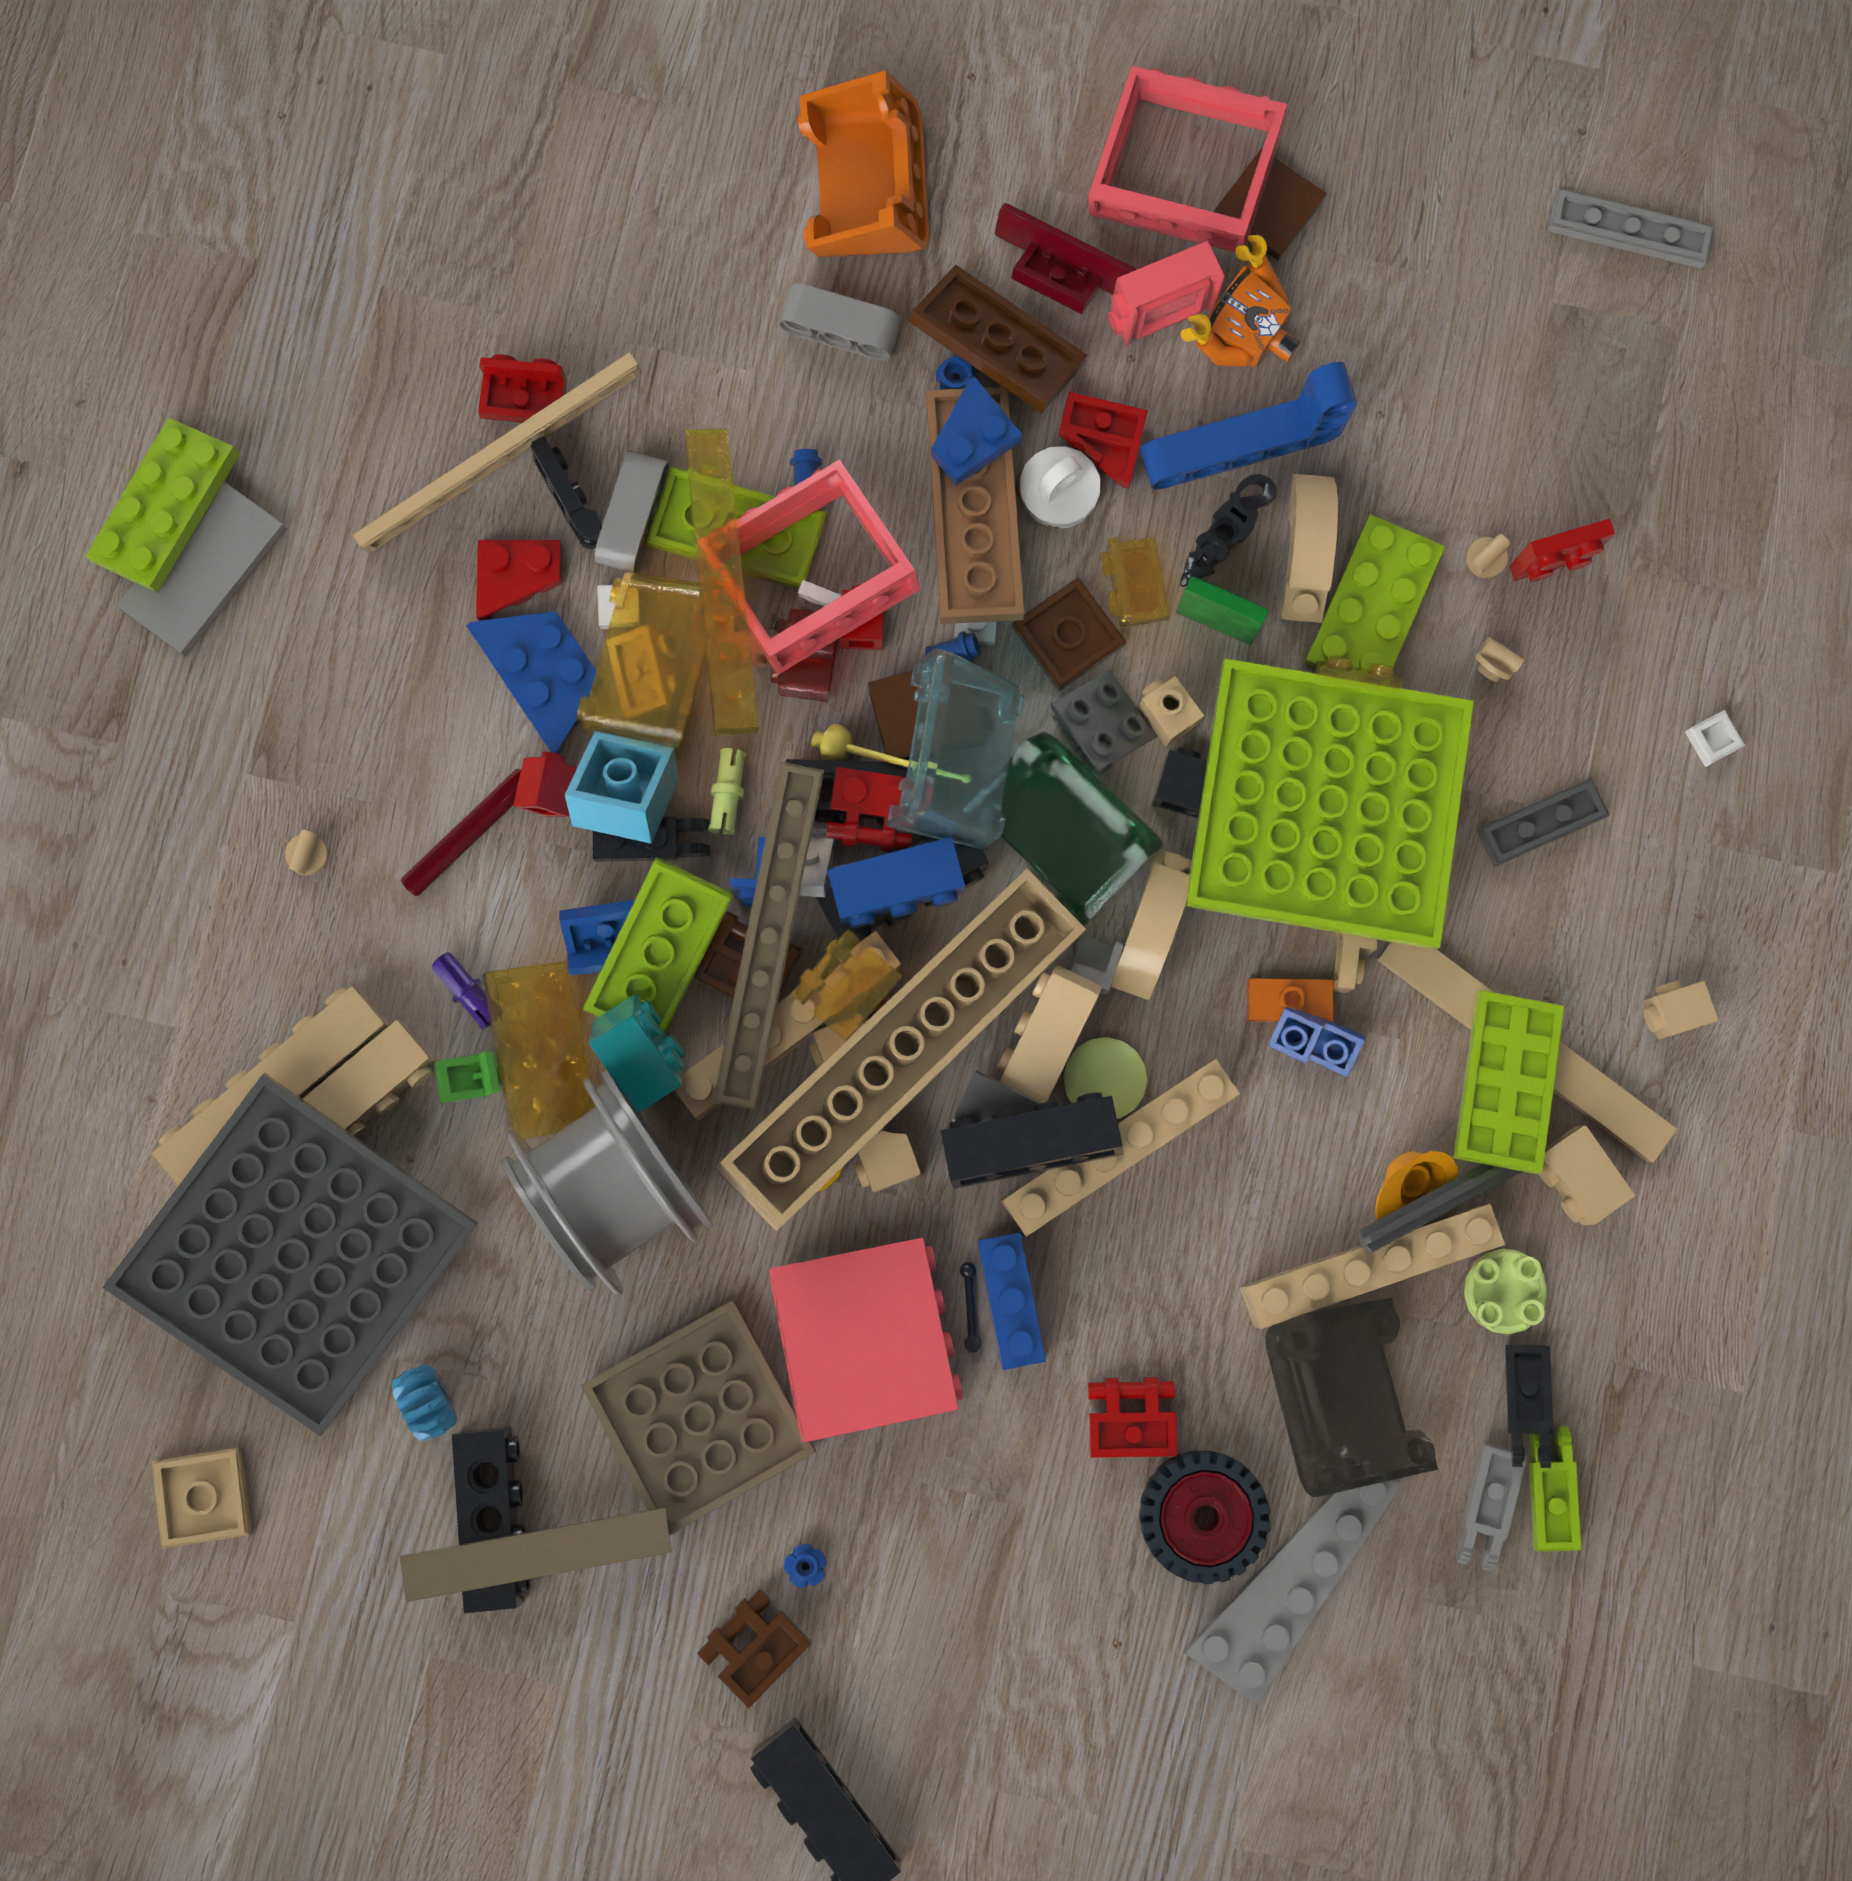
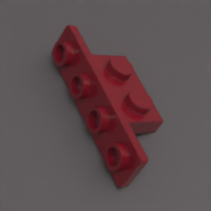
(1056, 261)

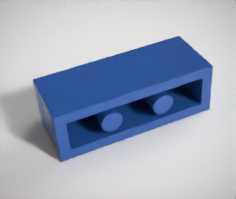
(897, 882)
(1011, 1301)

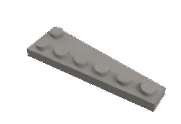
(1275, 1608)

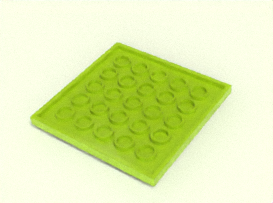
(1330, 804)

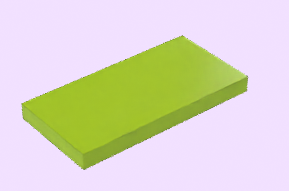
(780, 559)
(660, 942)

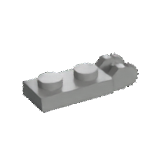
(1490, 1504)

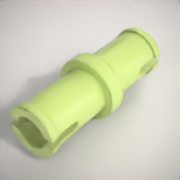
(727, 791)

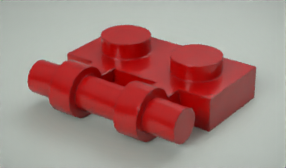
(866, 794)
(1132, 1433)

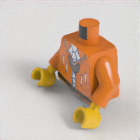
(1247, 316)

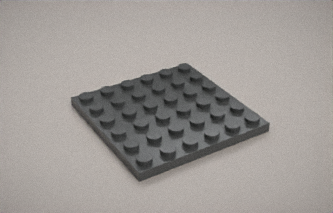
(291, 1254)

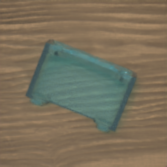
(958, 751)

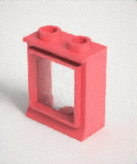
(1165, 292)

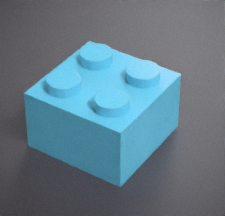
(622, 787)

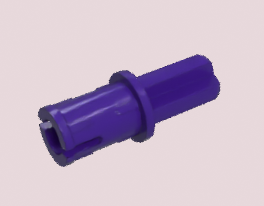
(463, 987)

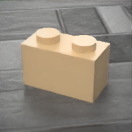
(1584, 1177)

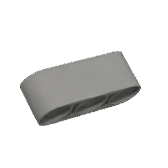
(840, 321)
(631, 512)

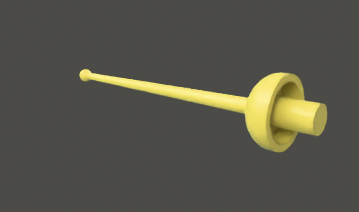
(838, 745)

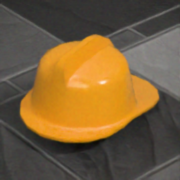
(1413, 1176)

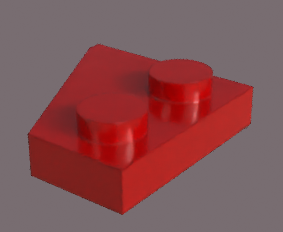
(1104, 433)
(514, 572)

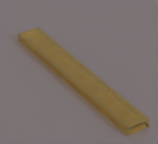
(721, 582)

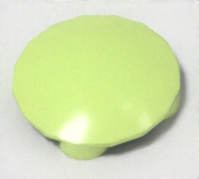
(1106, 1068)
(1506, 1291)

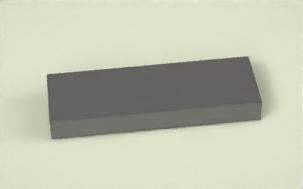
(1542, 822)

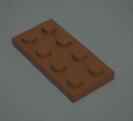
(998, 338)

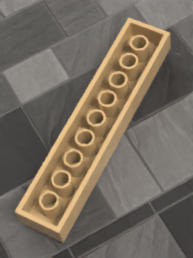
(900, 1050)

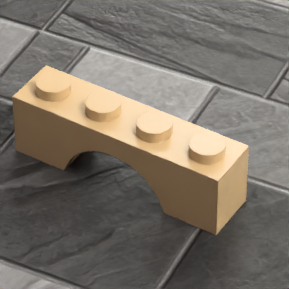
(887, 1156)

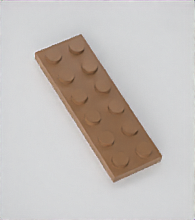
(975, 529)

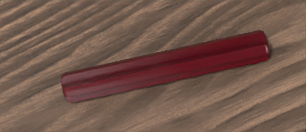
(462, 836)

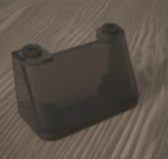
(1343, 1399)

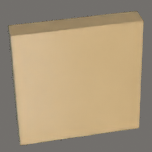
(201, 1497)

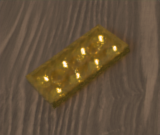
(538, 1047)

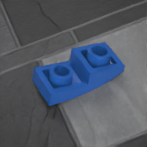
(1316, 1040)

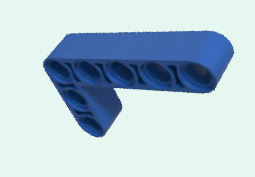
(1256, 436)

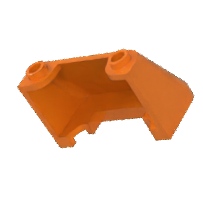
(867, 168)

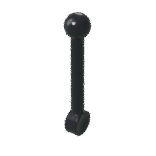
(972, 1341)

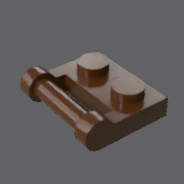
(721, 964)

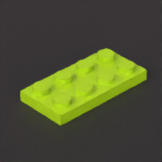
(163, 504)
(1376, 596)
(1509, 1082)

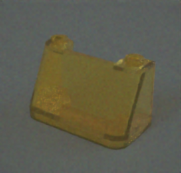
(648, 662)

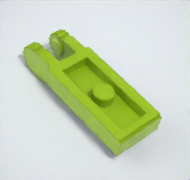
(1555, 1497)

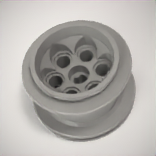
(602, 1187)

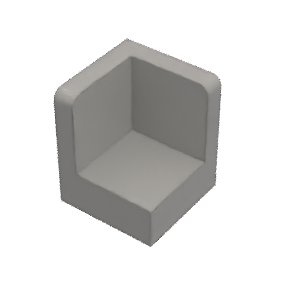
(1096, 961)

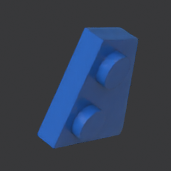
(973, 434)

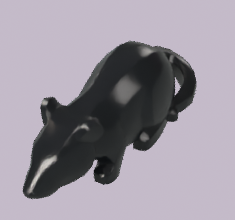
(1229, 527)

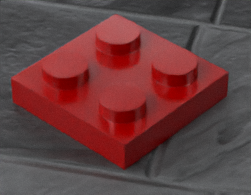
(1569, 549)

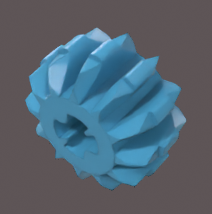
(424, 1402)

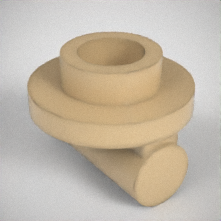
(1488, 556)
(1497, 661)
(306, 853)

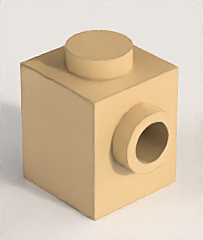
(1169, 710)
(1679, 1009)

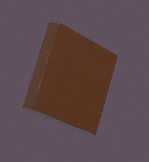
(1284, 207)
(1068, 634)

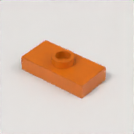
(1270, 996)

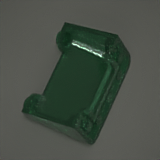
(1072, 826)

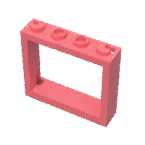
(1170, 217)
(853, 607)

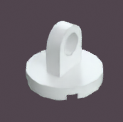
(1059, 487)

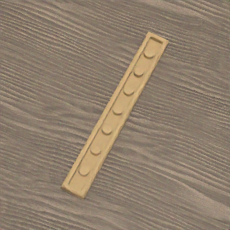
(498, 453)
(1575, 1078)

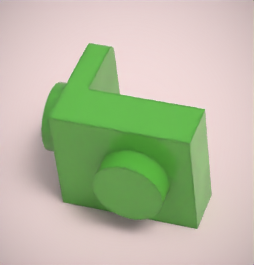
(467, 1077)

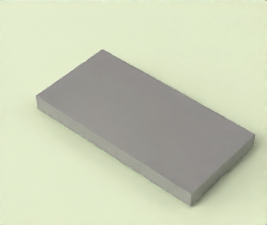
(207, 573)

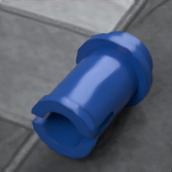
(805, 464)
(964, 646)

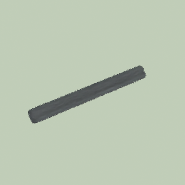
(1432, 1205)

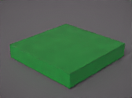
(1221, 610)

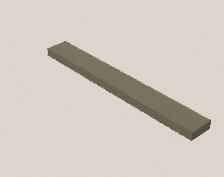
(768, 936)

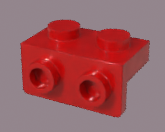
(518, 388)

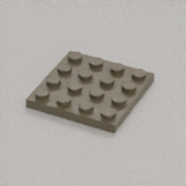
(698, 1417)

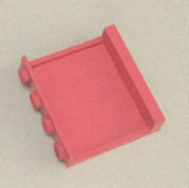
(864, 1339)

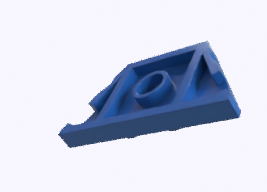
(540, 668)

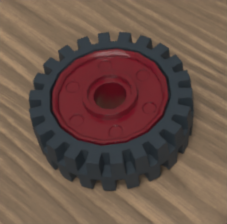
(1227, 1543)

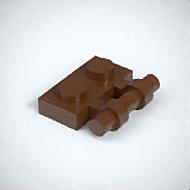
(764, 1658)

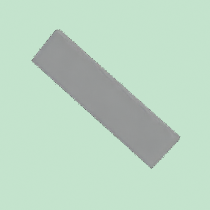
(1630, 228)

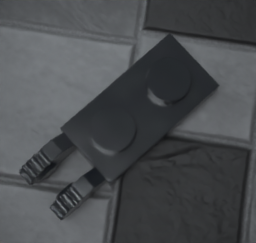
(567, 495)
(664, 845)
(1529, 1400)

